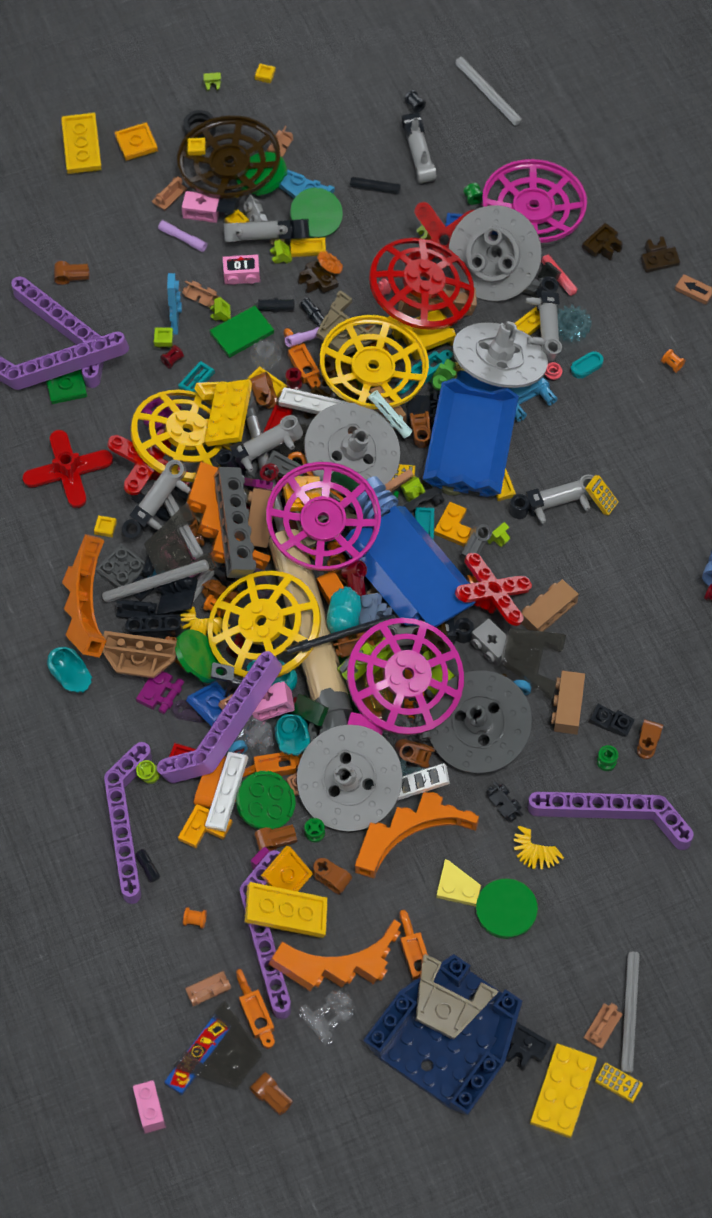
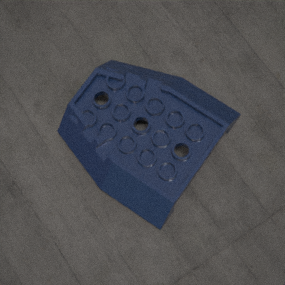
(460, 1065)

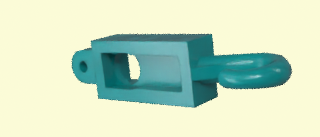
(417, 368)

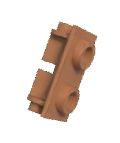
(284, 139)
(170, 193)
(194, 290)
(208, 988)
(603, 1025)

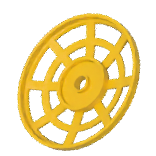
(374, 355)
(174, 431)
(274, 622)

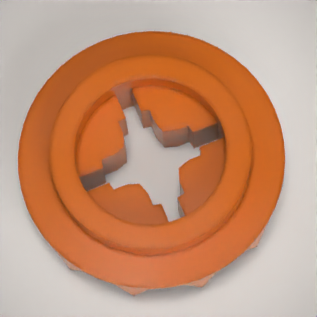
(330, 262)

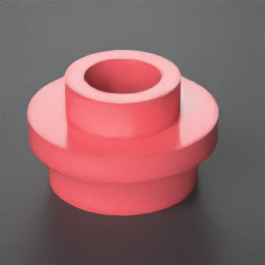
(384, 286)
(553, 367)

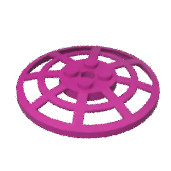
(538, 196)
(323, 506)
(398, 683)

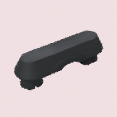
(433, 494)

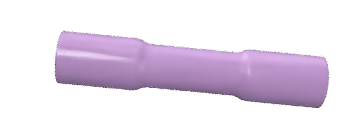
(191, 240)
(299, 338)

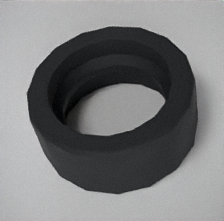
(197, 116)

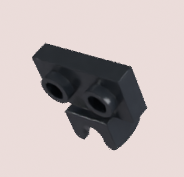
(527, 1045)

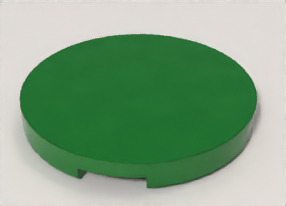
(275, 182)
(320, 208)
(196, 655)
(265, 800)
(506, 908)

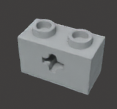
(490, 641)

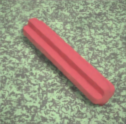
(563, 280)

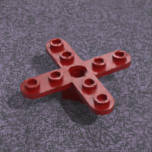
(434, 227)
(68, 468)
(141, 471)
(493, 592)

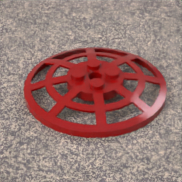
(420, 288)

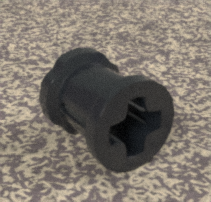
(416, 103)

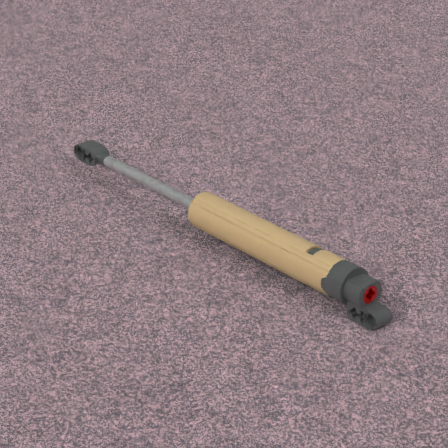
(320, 667)

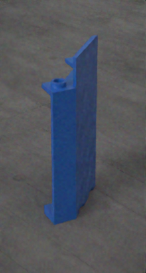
(471, 436)
(411, 569)

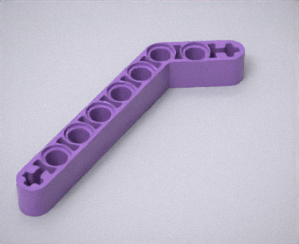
(60, 319)
(63, 361)
(227, 726)
(607, 810)
(123, 826)
(265, 939)

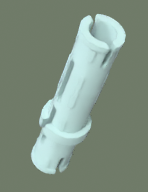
(395, 419)

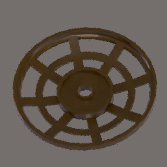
(226, 152)

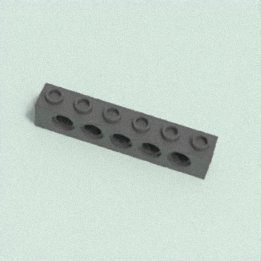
(233, 478)

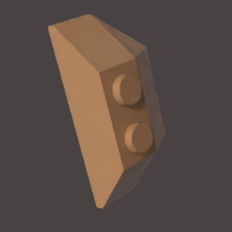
(138, 654)

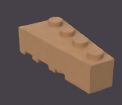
(459, 302)

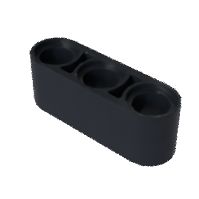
(163, 623)

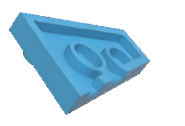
(296, 183)
(174, 301)

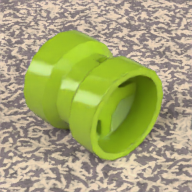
(147, 768)

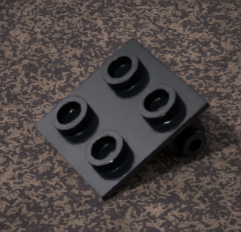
(423, 403)
(177, 595)

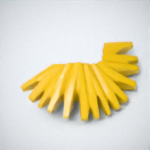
(201, 624)
(535, 852)

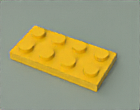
(81, 143)
(228, 412)
(286, 910)
(563, 1090)

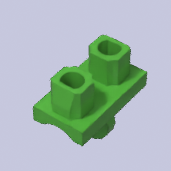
(443, 373)

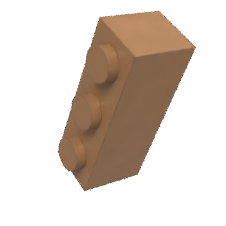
(257, 516)
(549, 606)
(568, 702)

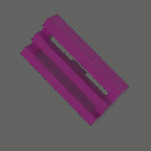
(258, 483)

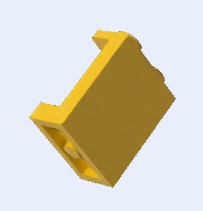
(431, 338)

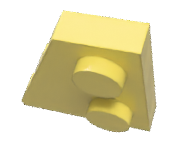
(457, 885)

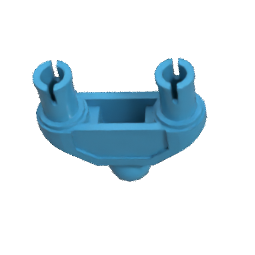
(525, 393)

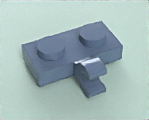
(372, 608)

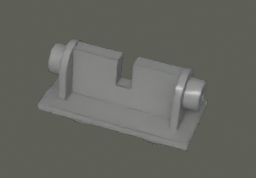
(254, 210)

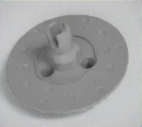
(517, 242)
(499, 355)
(371, 440)
(323, 769)

